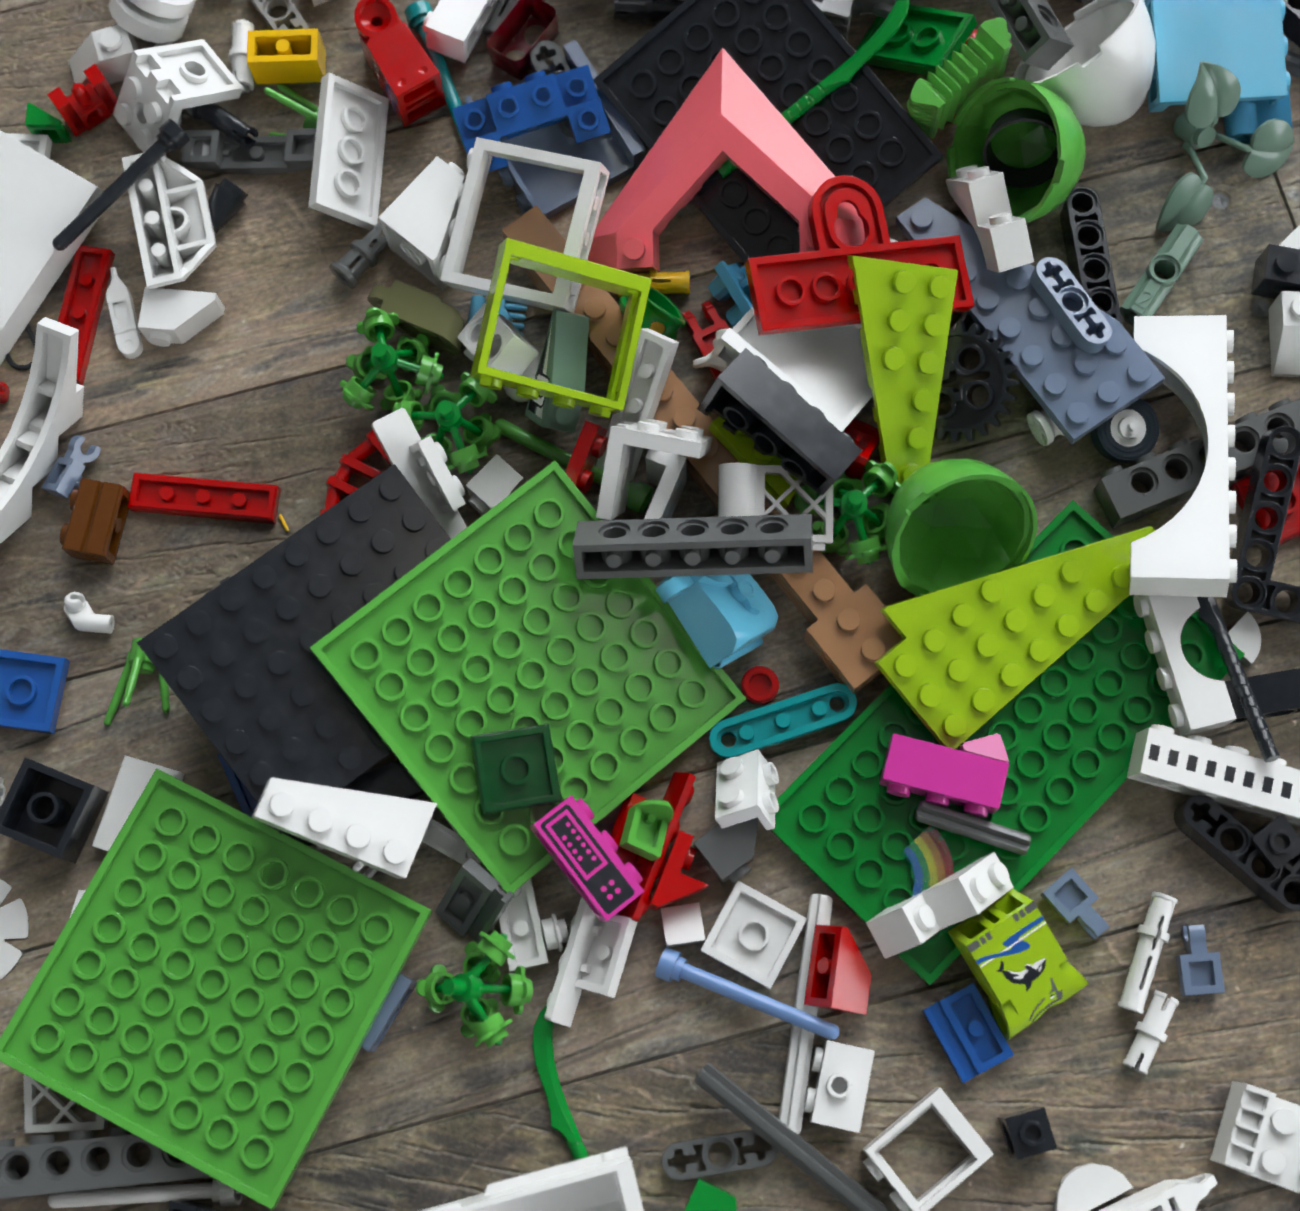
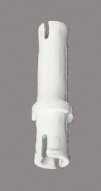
(1147, 953)

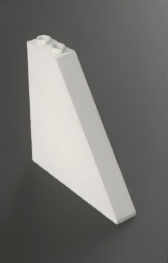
(35, 206)

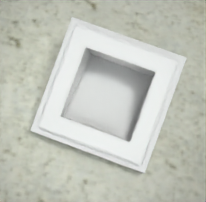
(683, 925)

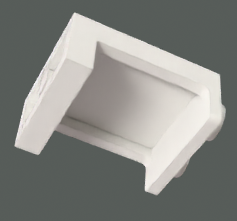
(670, 475)

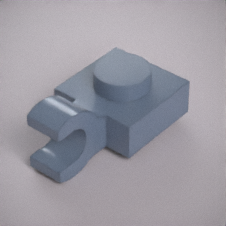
(68, 469)
(1072, 899)
(1198, 970)

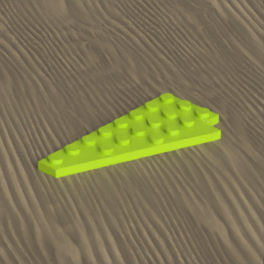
(991, 636)

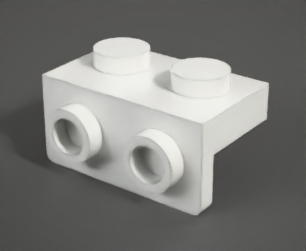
(746, 790)

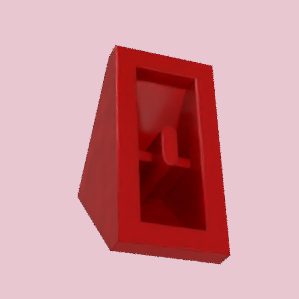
(867, 439)

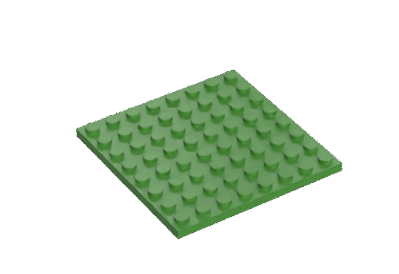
(509, 640)
(213, 987)

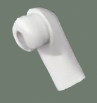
(84, 618)

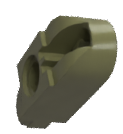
(420, 314)

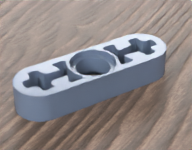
(1070, 288)

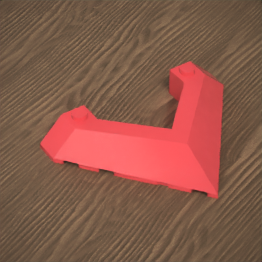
(716, 122)

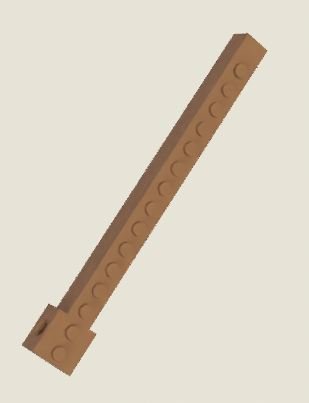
(845, 624)

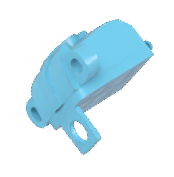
(720, 613)

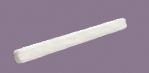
(800, 1039)

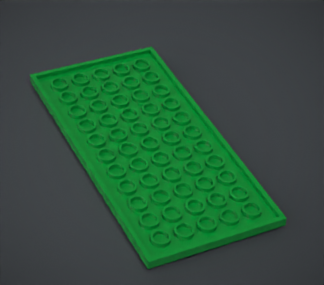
(1065, 749)

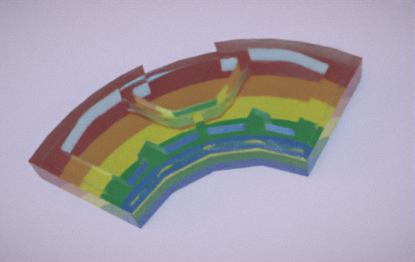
(928, 860)

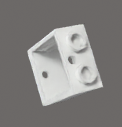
(958, 1126)

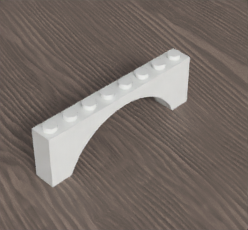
(1193, 548)

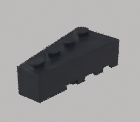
(779, 422)

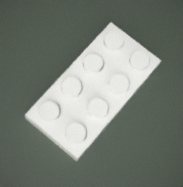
(348, 152)

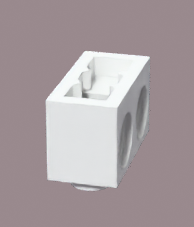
(509, 347)

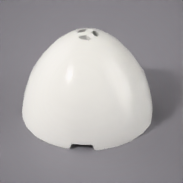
(1108, 66)

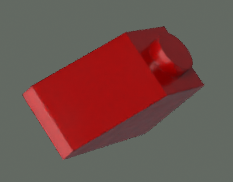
(837, 972)

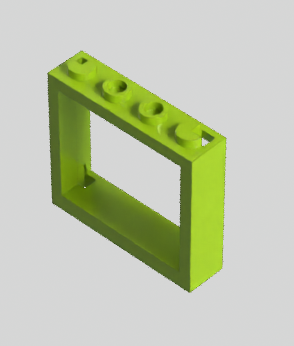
(579, 271)

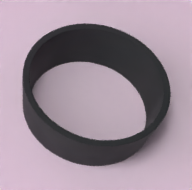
(1014, 176)

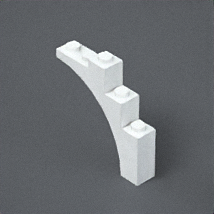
(47, 410)

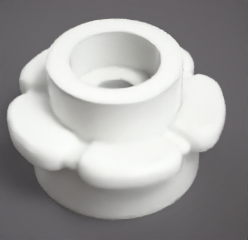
(554, 932)

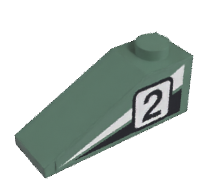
(564, 365)

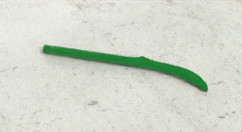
(845, 72)
(560, 1114)

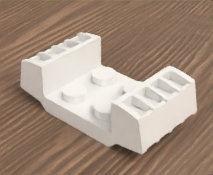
(1260, 1136)

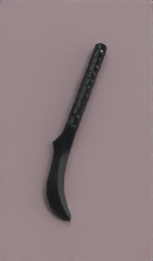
(1211, 617)

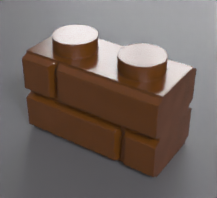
(95, 521)

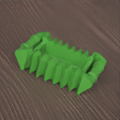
(947, 89)

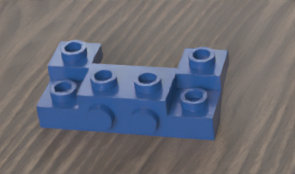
(534, 106)

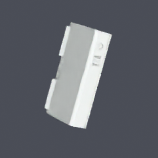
(126, 791)

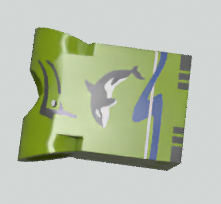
(1016, 961)

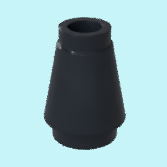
(225, 203)

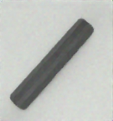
(973, 827)

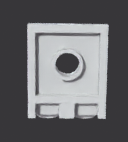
(161, 86)
(621, 451)

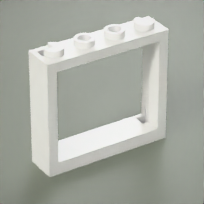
(579, 235)

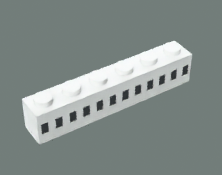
(1222, 774)

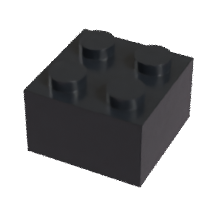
(50, 810)

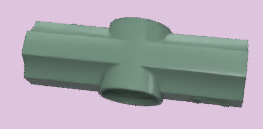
(1170, 261)

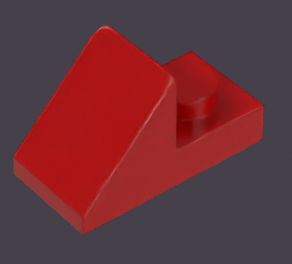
(672, 884)

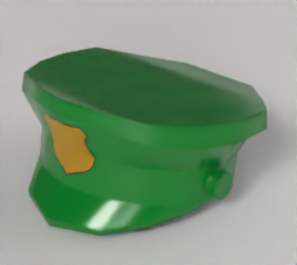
(660, 314)

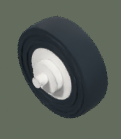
(1128, 433)

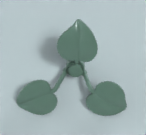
(1215, 96)

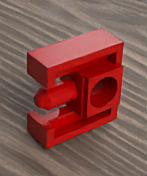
(87, 104)

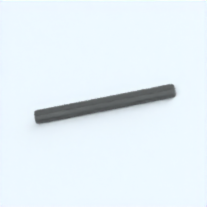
(786, 1140)

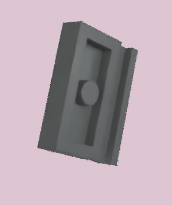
(473, 901)

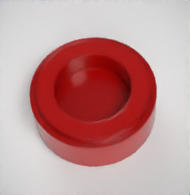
(760, 685)

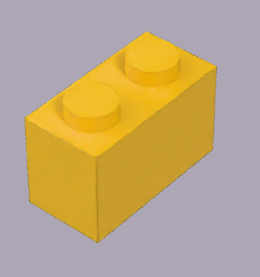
(286, 56)

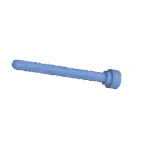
(675, 967)

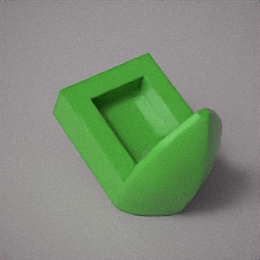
(647, 828)

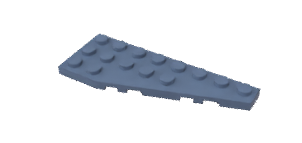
(1069, 384)

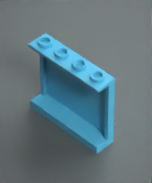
(1229, 33)

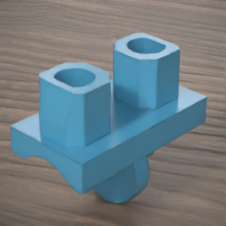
(732, 282)

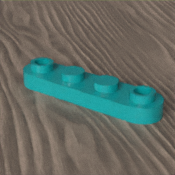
(783, 721)

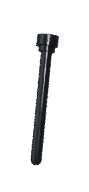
(169, 139)

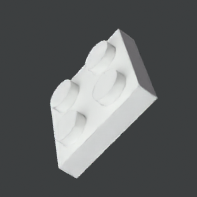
(753, 934)

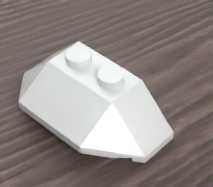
(170, 221)

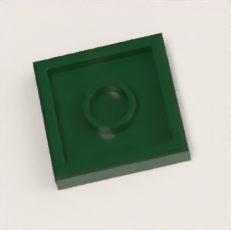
(515, 769)

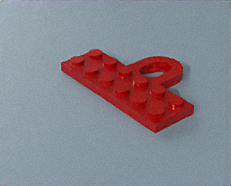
(818, 286)

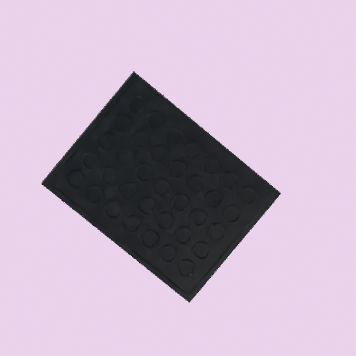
(785, 53)
(245, 650)

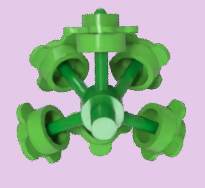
(384, 360)
(445, 409)
(852, 504)
(479, 966)

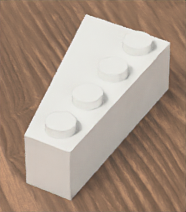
(352, 823)

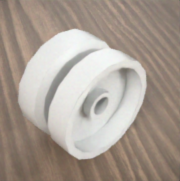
(152, 19)

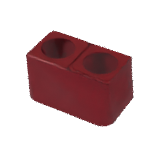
(500, 41)

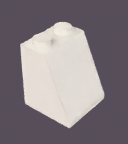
(421, 216)

